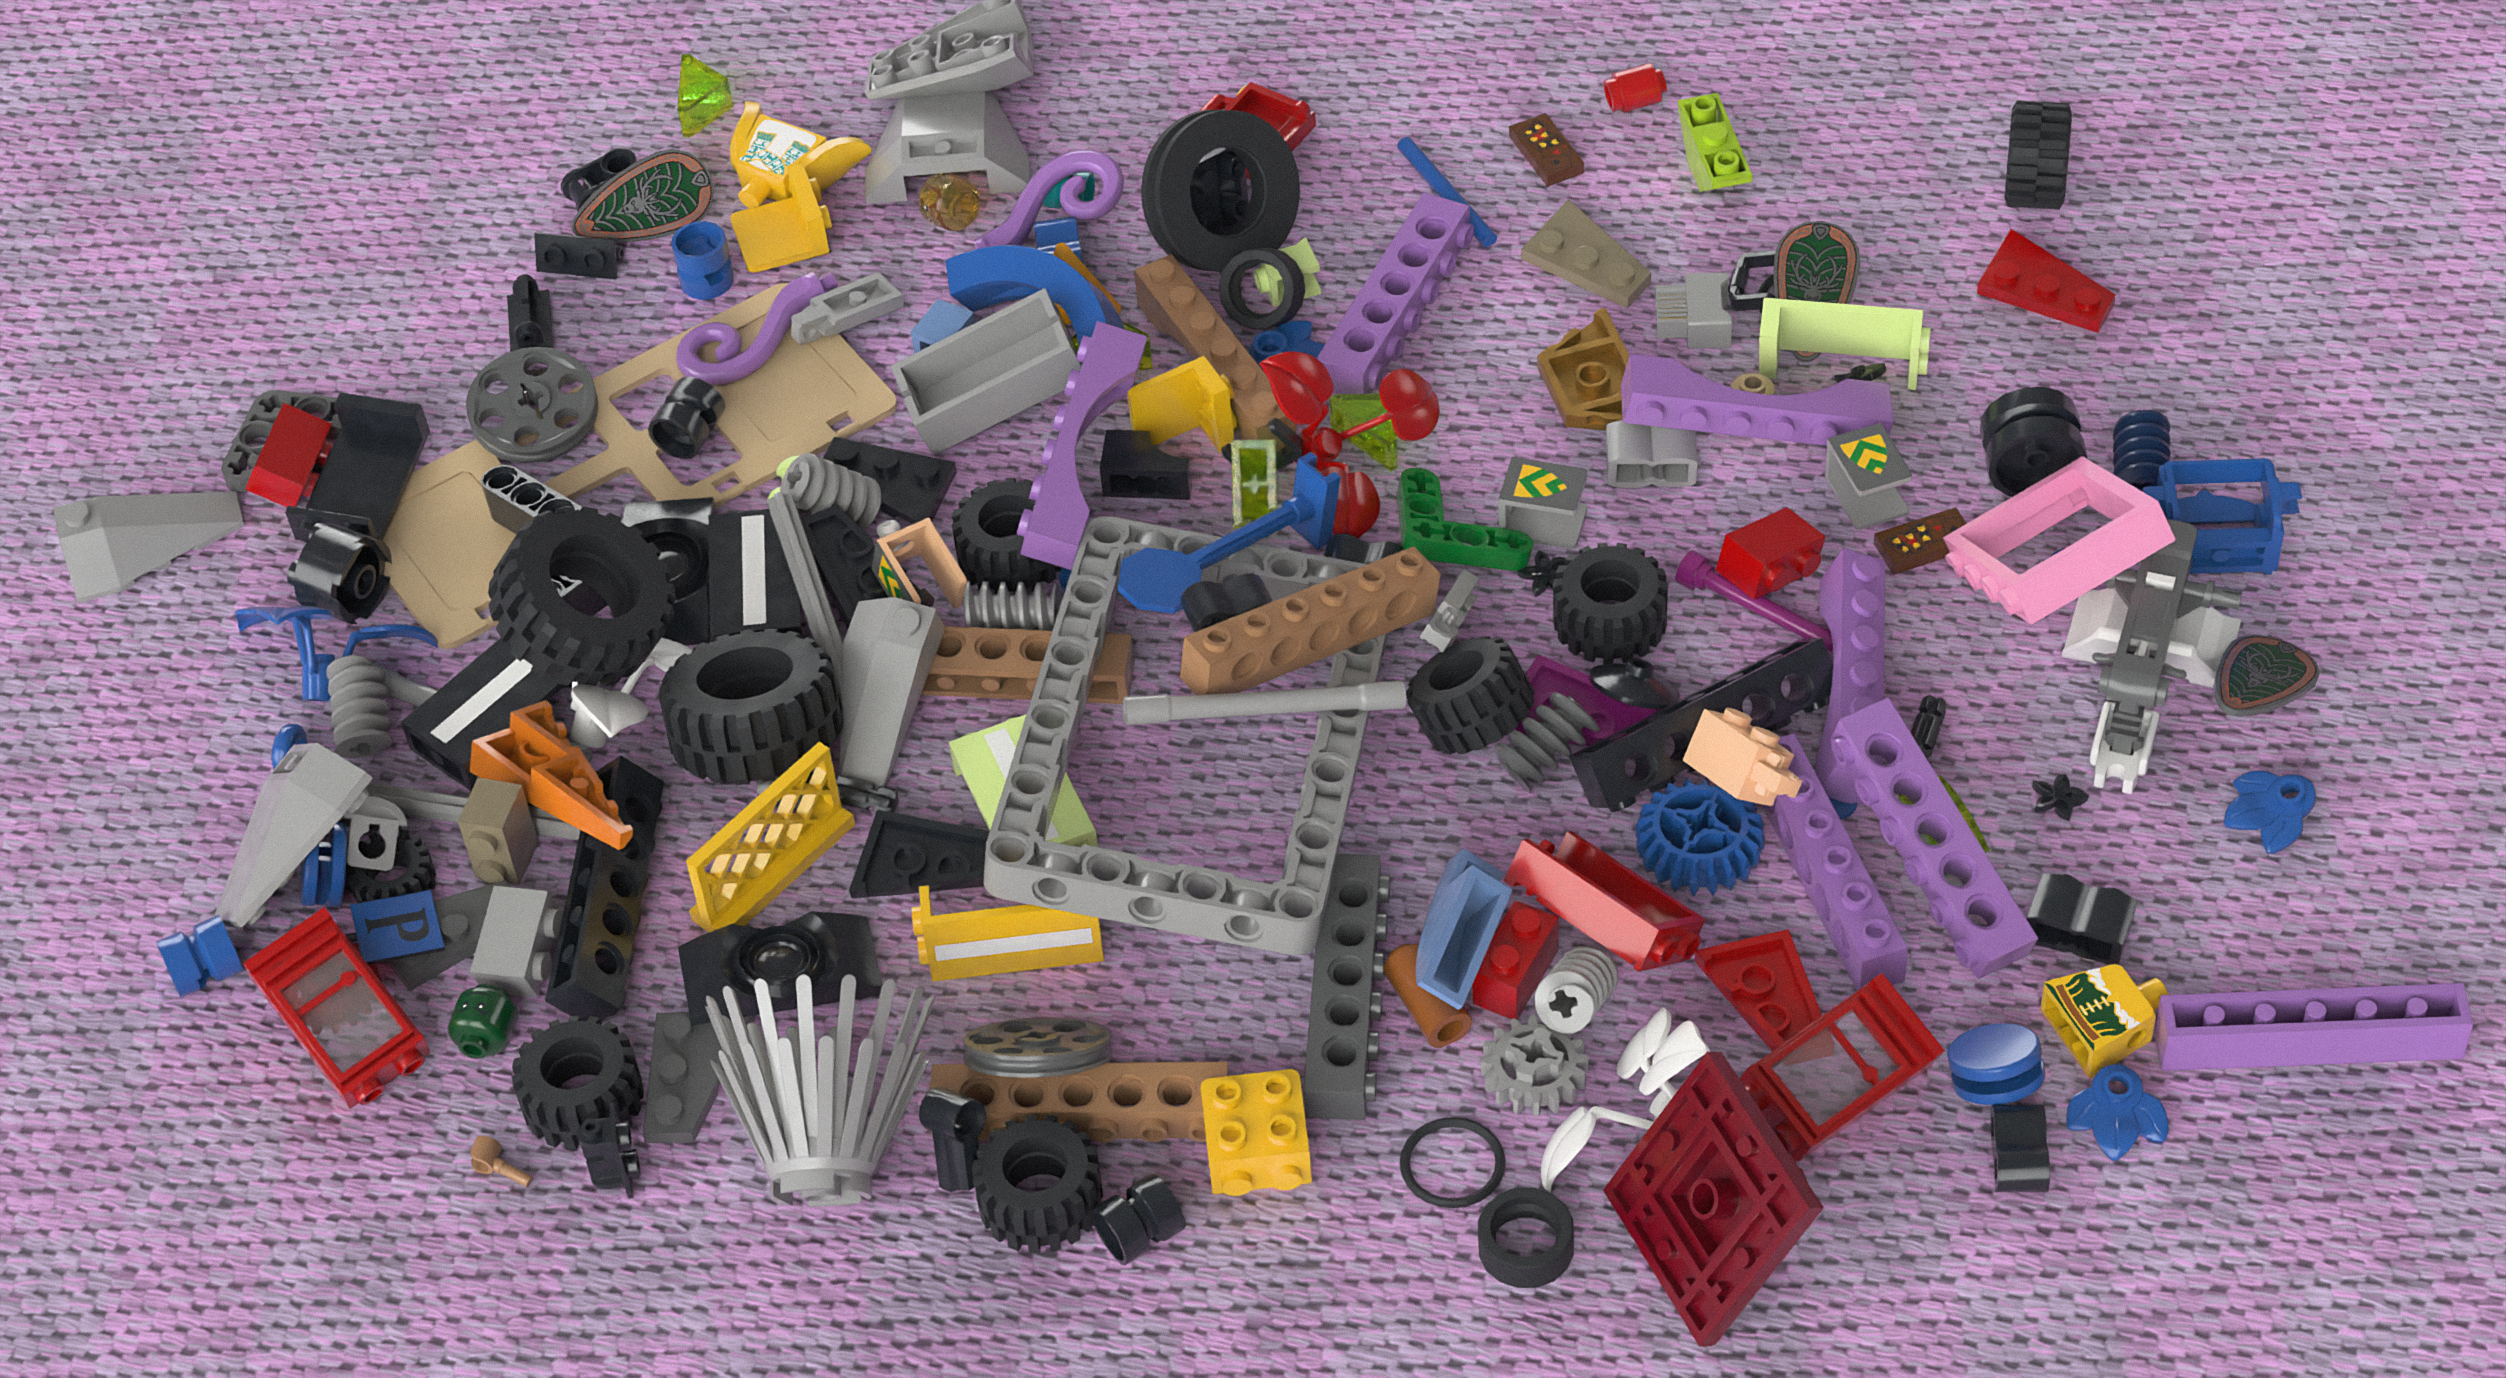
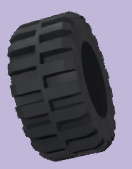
(555, 634)
(749, 705)

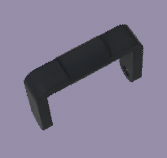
(1740, 277)
(1285, 455)

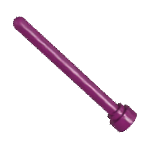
(1698, 573)

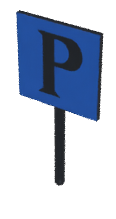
(396, 927)

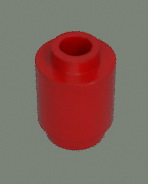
(1634, 88)

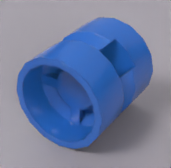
(702, 260)
(199, 956)

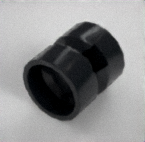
(686, 418)
(1144, 1215)

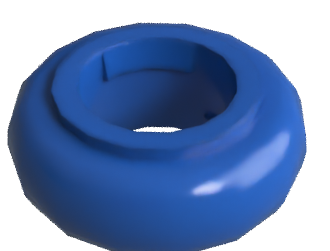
(287, 737)

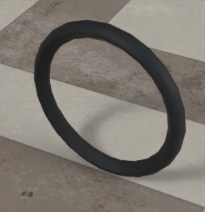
(1468, 1200)

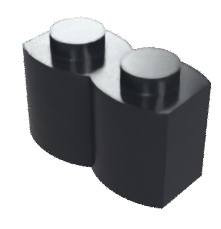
(2081, 918)

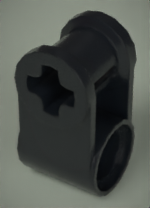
(595, 175)

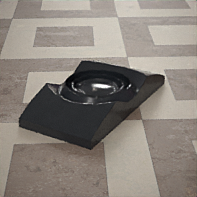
(682, 537)
(815, 945)

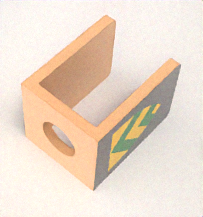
(933, 550)

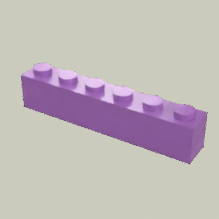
(2313, 1026)

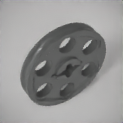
(519, 416)
(1037, 1047)

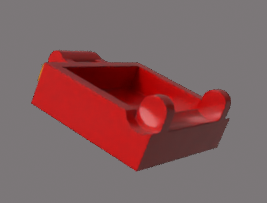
(1285, 114)

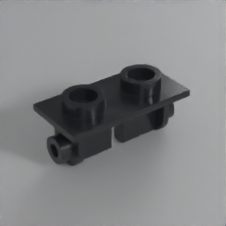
(577, 255)
(529, 315)
(609, 1152)

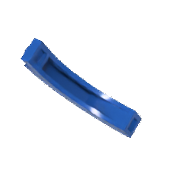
(1016, 272)

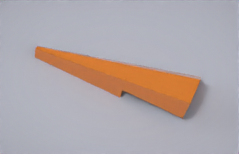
(551, 773)

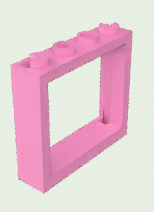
(2134, 534)

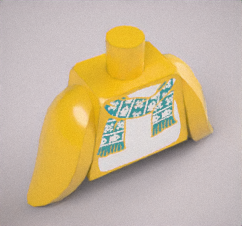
(766, 147)

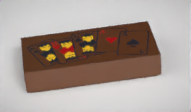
(1546, 149)
(1917, 541)

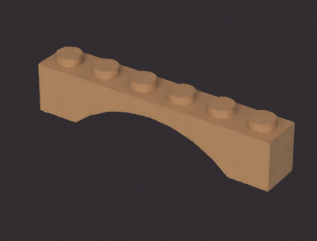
(1184, 313)

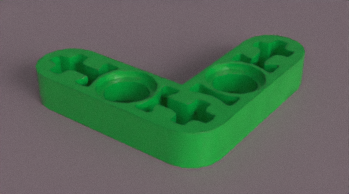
(1443, 539)

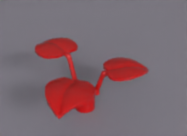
(1302, 387)

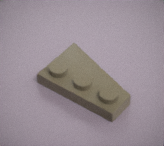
(1586, 256)

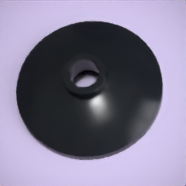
(1634, 684)

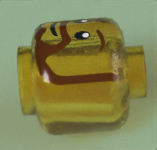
(949, 201)

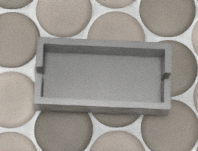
(987, 371)

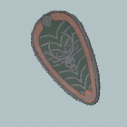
(648, 199)
(1816, 265)
(2262, 675)

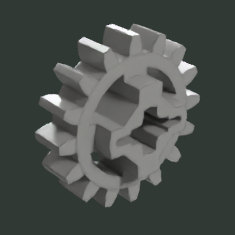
(1536, 1062)

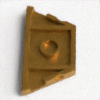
(1586, 374)

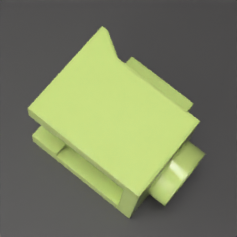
(1270, 281)

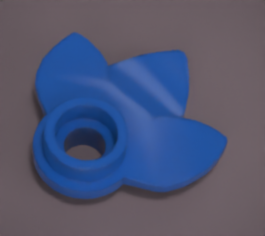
(1286, 338)
(2266, 809)
(2116, 1117)

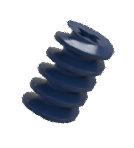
(2141, 447)

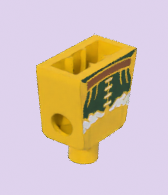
(2101, 1014)

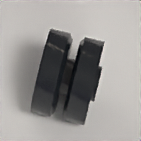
(2029, 437)

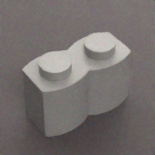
(1649, 456)

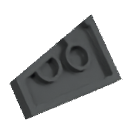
(460, 926)
(681, 1078)

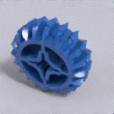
(1701, 844)

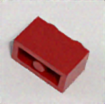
(288, 457)
(1770, 553)
(1516, 960)

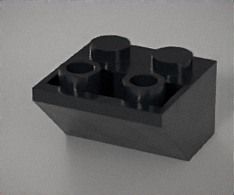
(1219, 191)

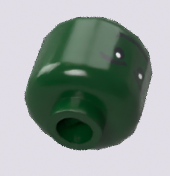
(482, 1021)

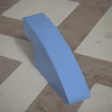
(1460, 927)

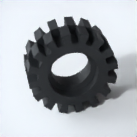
(408, 853)

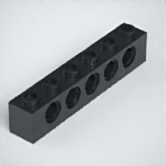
(1603, 763)
(605, 900)

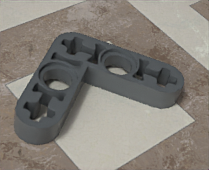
(259, 424)

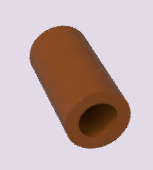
(1435, 1018)

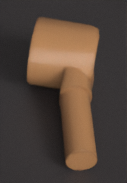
(486, 1160)

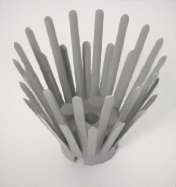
(809, 1130)

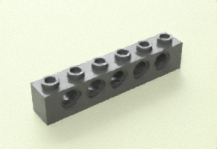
(1344, 957)

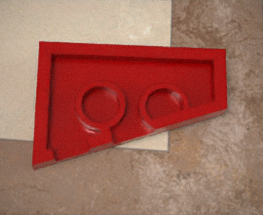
(2044, 284)
(1763, 984)

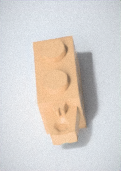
(1741, 757)

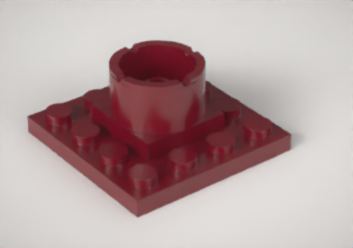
(1712, 1199)

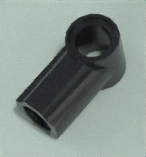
(955, 1128)

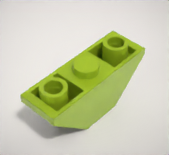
(1711, 144)

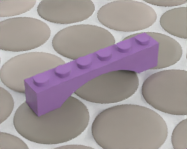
(1672, 396)
(1060, 511)
(1855, 613)

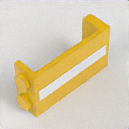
(1002, 939)

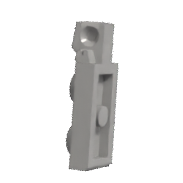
(846, 308)
(1450, 614)

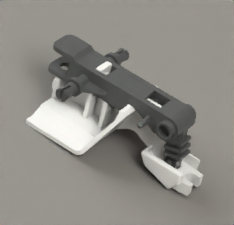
(2147, 628)

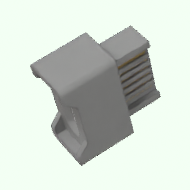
(1695, 311)

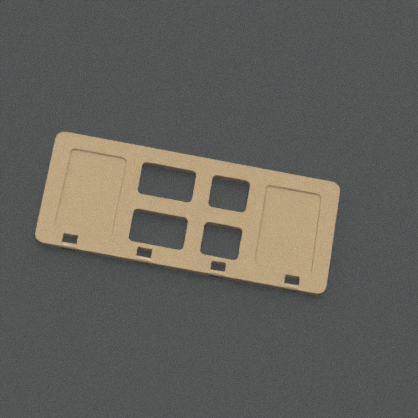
(443, 527)

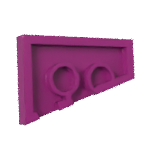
(1609, 714)

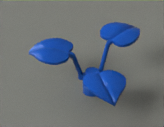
(315, 665)

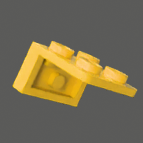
(785, 228)
(1182, 401)
(1256, 1132)

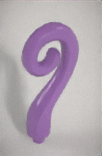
(1022, 218)
(788, 302)

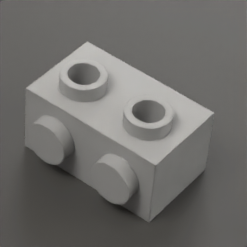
(517, 940)

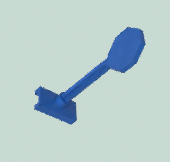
(1158, 577)

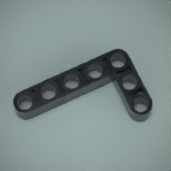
(517, 499)

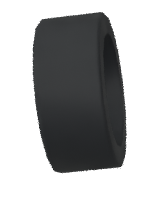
(1231, 291)
(1526, 1271)

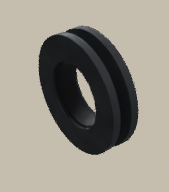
(1170, 173)

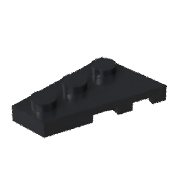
(908, 482)
(845, 561)
(918, 852)

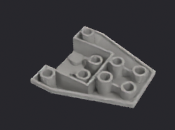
(967, 53)
(944, 137)
(291, 816)

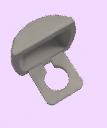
(377, 815)

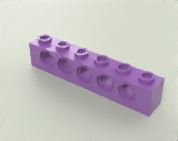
(1396, 294)
(1836, 877)
(1983, 893)

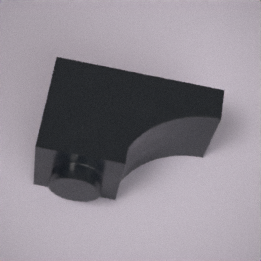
(1140, 470)

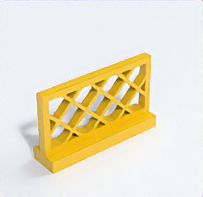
(787, 851)

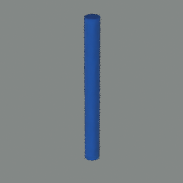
(1444, 187)

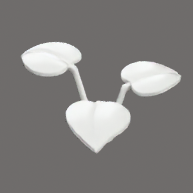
(607, 712)
(1671, 1056)

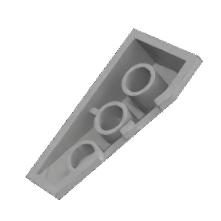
(124, 537)
(882, 680)

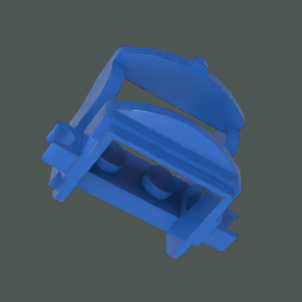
(2234, 548)

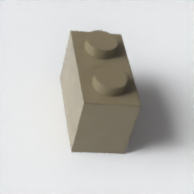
(498, 831)

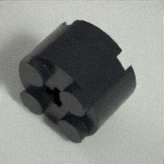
(341, 572)

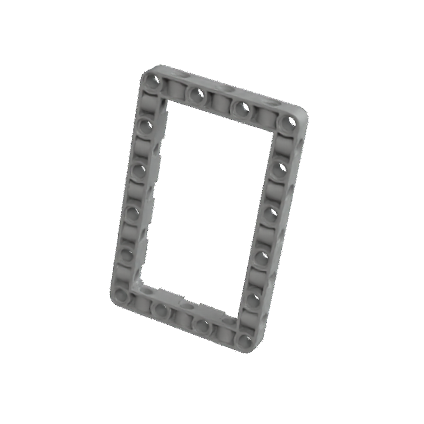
(1148, 893)

